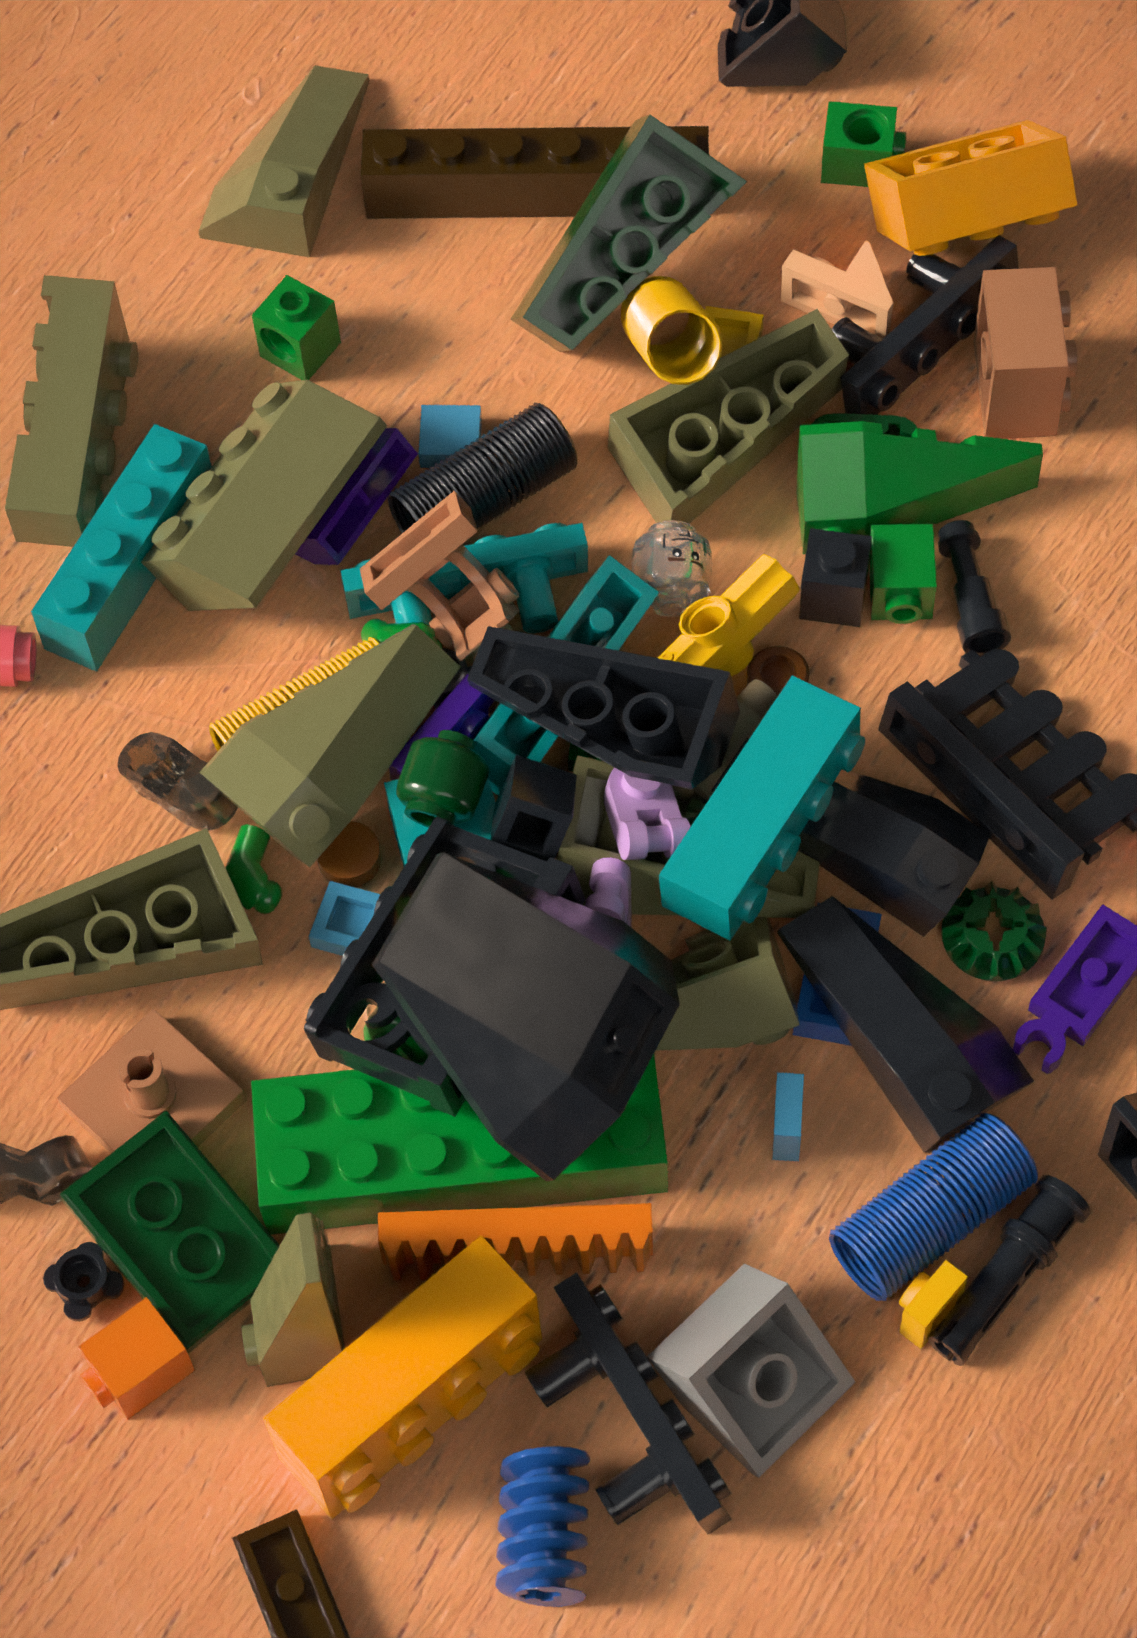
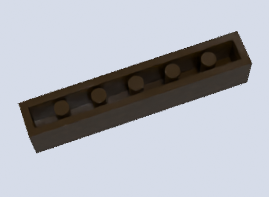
(489, 170)

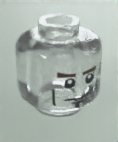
(674, 563)

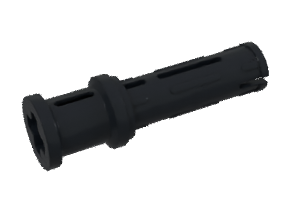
(1026, 1246)

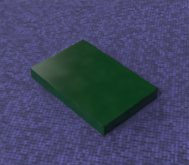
(174, 1229)

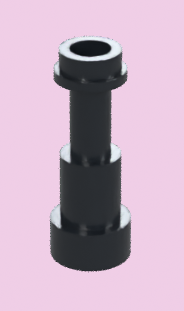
(981, 623)

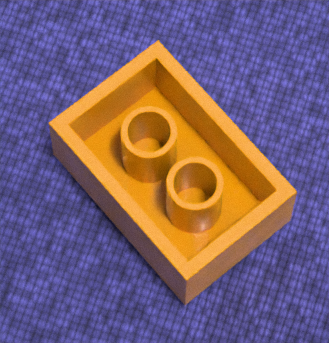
(971, 186)

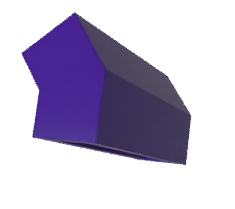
(358, 499)

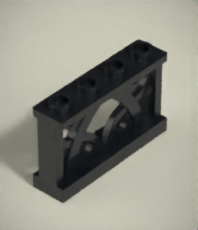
(359, 984)

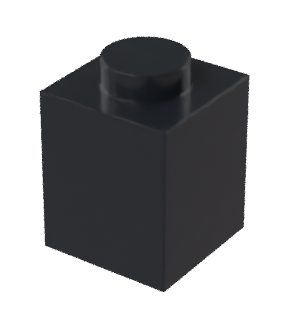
(835, 577)
(534, 808)

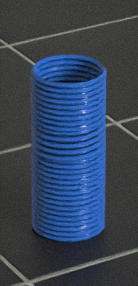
(922, 1219)

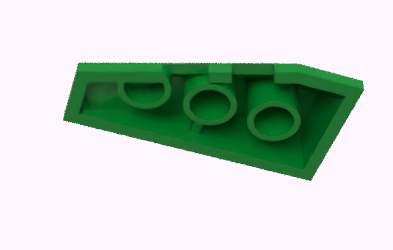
(865, 478)

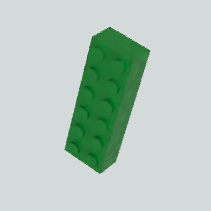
(365, 1148)

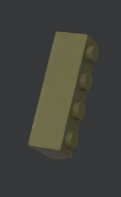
(261, 496)

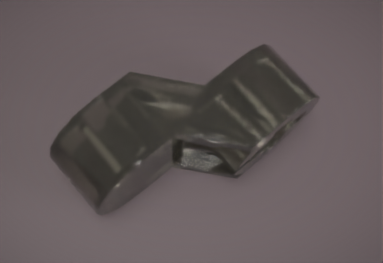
(153, 767)
(42, 1170)

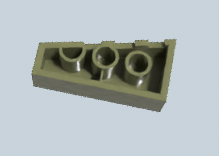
(703, 437)

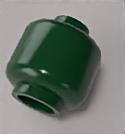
(442, 779)

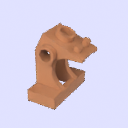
(421, 553)

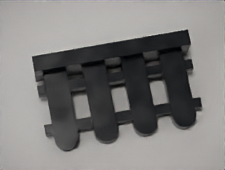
(993, 792)

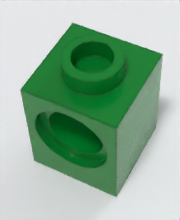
(856, 137)
(296, 328)
(902, 572)

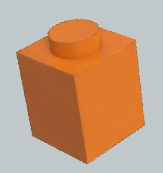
(134, 1360)

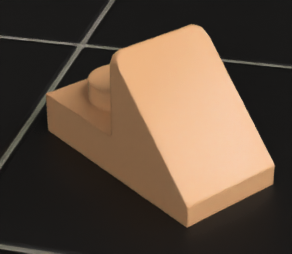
(838, 294)

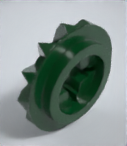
(972, 948)

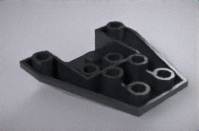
(529, 1005)

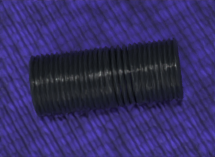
(529, 453)

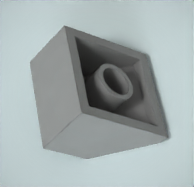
(752, 1367)

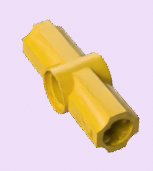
(721, 627)

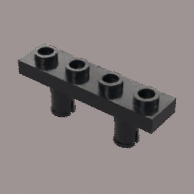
(914, 347)
(668, 1461)

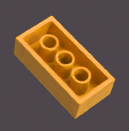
(406, 1379)

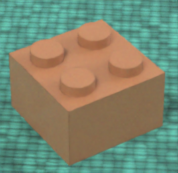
(1023, 352)

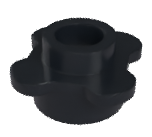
(70, 1267)

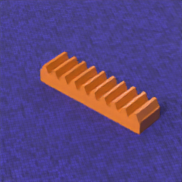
(519, 1234)

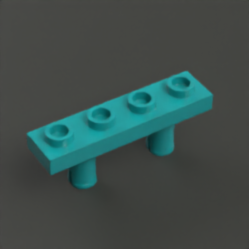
(525, 560)

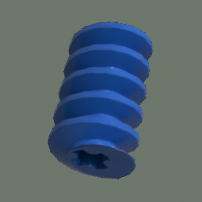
(538, 1526)

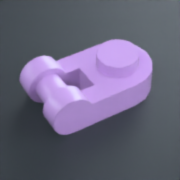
(643, 816)
(611, 888)

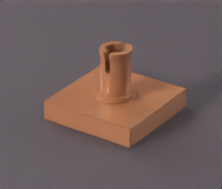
(145, 1075)

